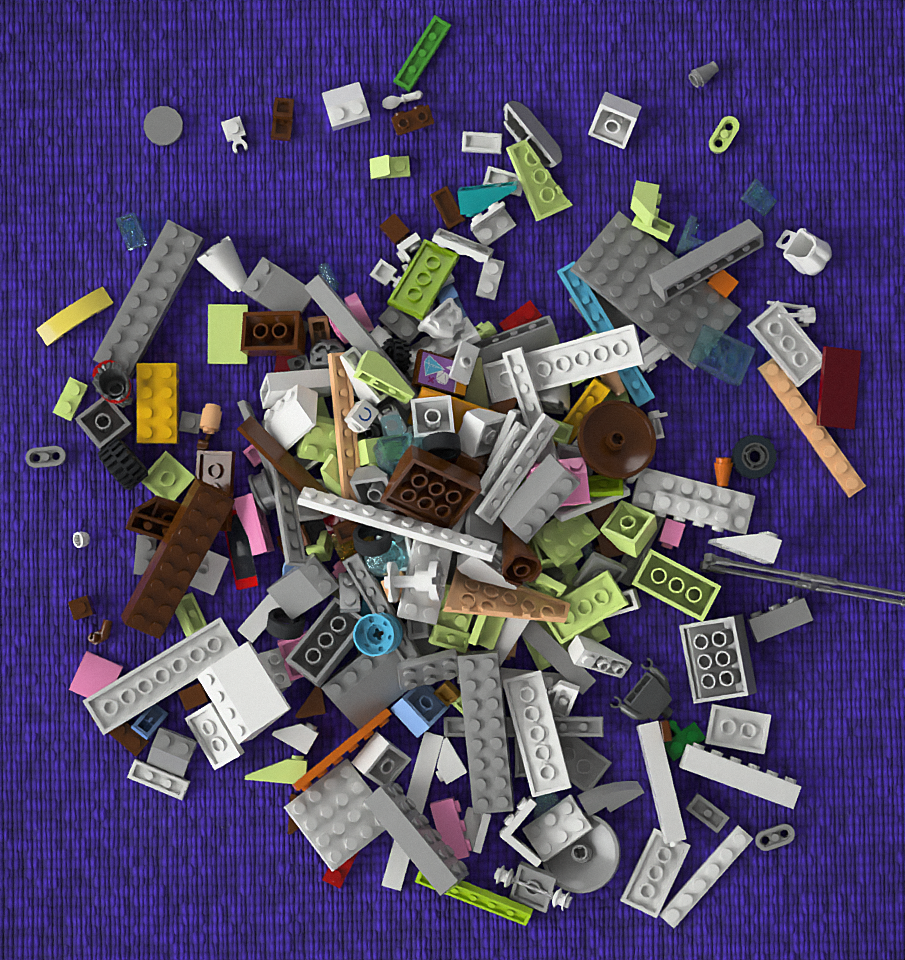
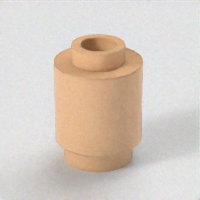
(210, 418)

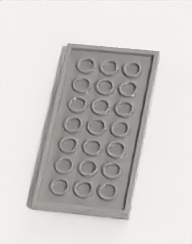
(620, 271)

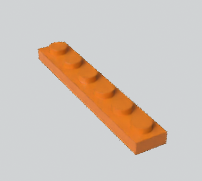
(335, 756)

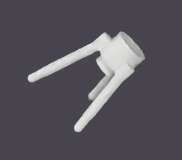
(804, 314)

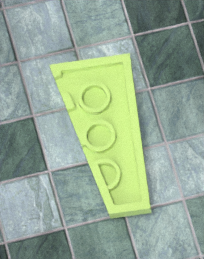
(540, 189)

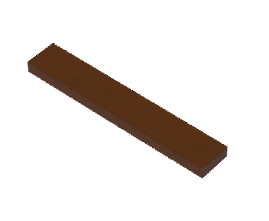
(278, 456)

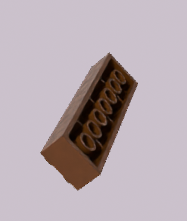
(177, 558)

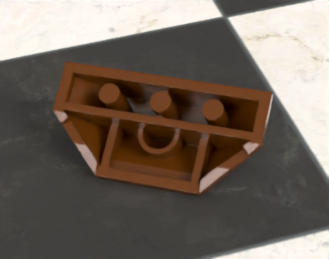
(153, 517)

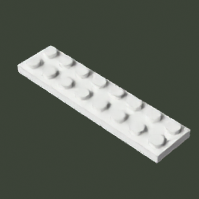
(570, 361)
(160, 676)

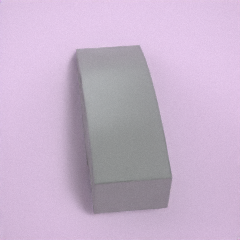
(610, 796)

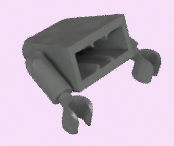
(648, 697)

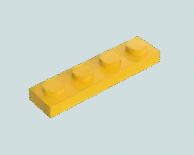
(591, 396)

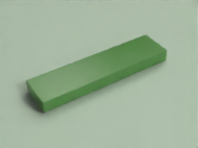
(422, 53)

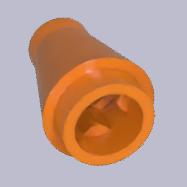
(723, 470)

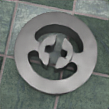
(263, 491)

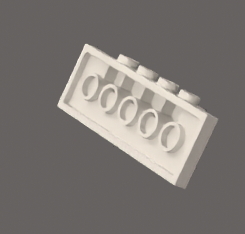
(693, 501)

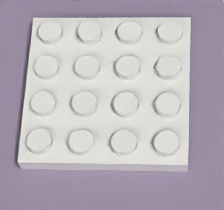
(335, 816)

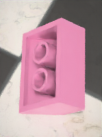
(578, 467)
(254, 523)

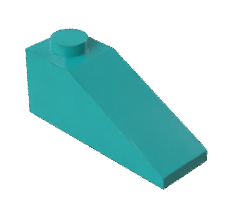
(479, 197)

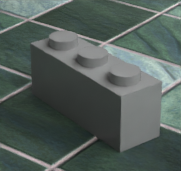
(779, 618)

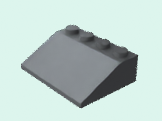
(718, 659)
(364, 686)

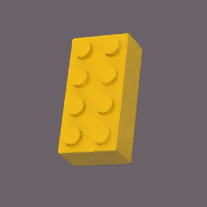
(157, 403)

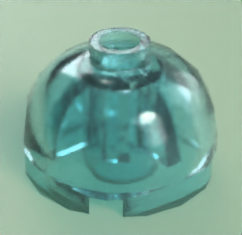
(378, 564)

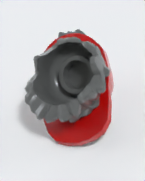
(112, 383)

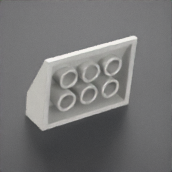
(757, 547)
(244, 693)

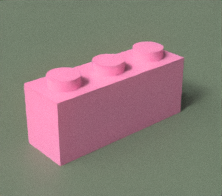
(450, 826)

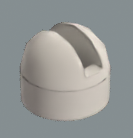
(81, 539)

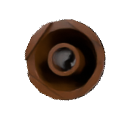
(519, 560)

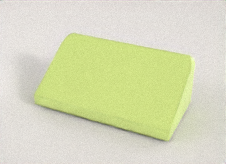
(190, 615)

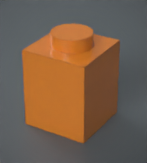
(722, 283)

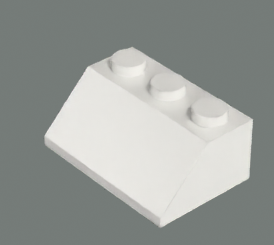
(292, 416)

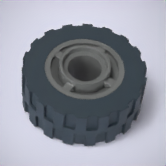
(765, 452)

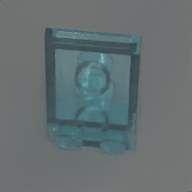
(721, 355)

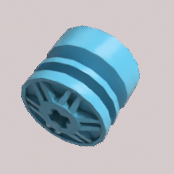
(367, 630)

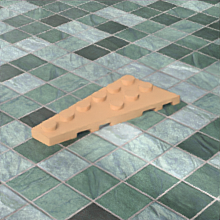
(487, 599)

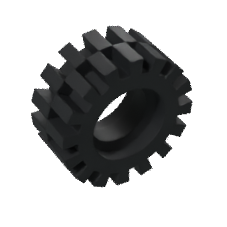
(398, 351)

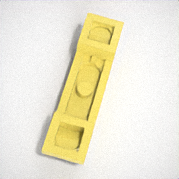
(74, 315)

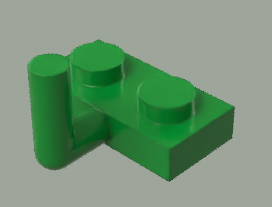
(689, 735)

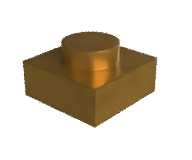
(447, 693)

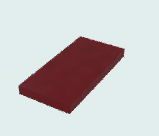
(838, 387)

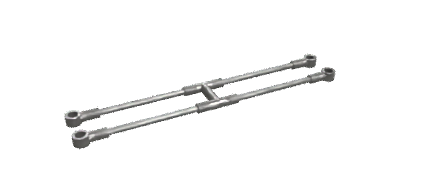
(710, 560)

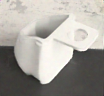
(805, 251)
(443, 321)

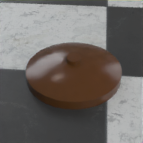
(616, 439)

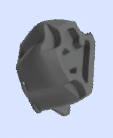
(320, 352)

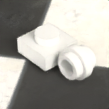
(385, 273)

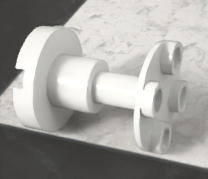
(421, 581)

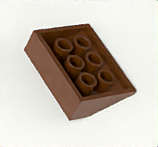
(431, 488)

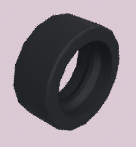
(443, 445)
(372, 548)
(277, 627)

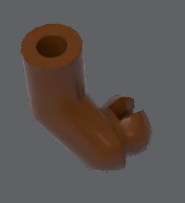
(102, 634)

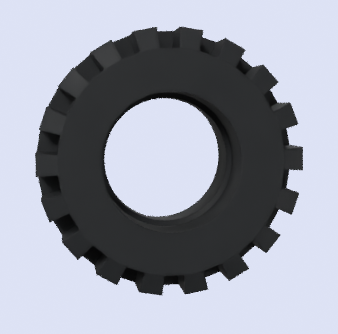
(123, 464)

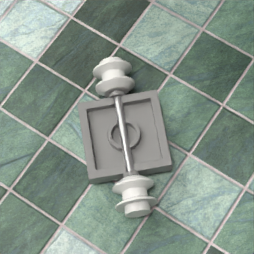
(533, 887)

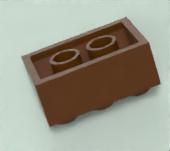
(273, 333)

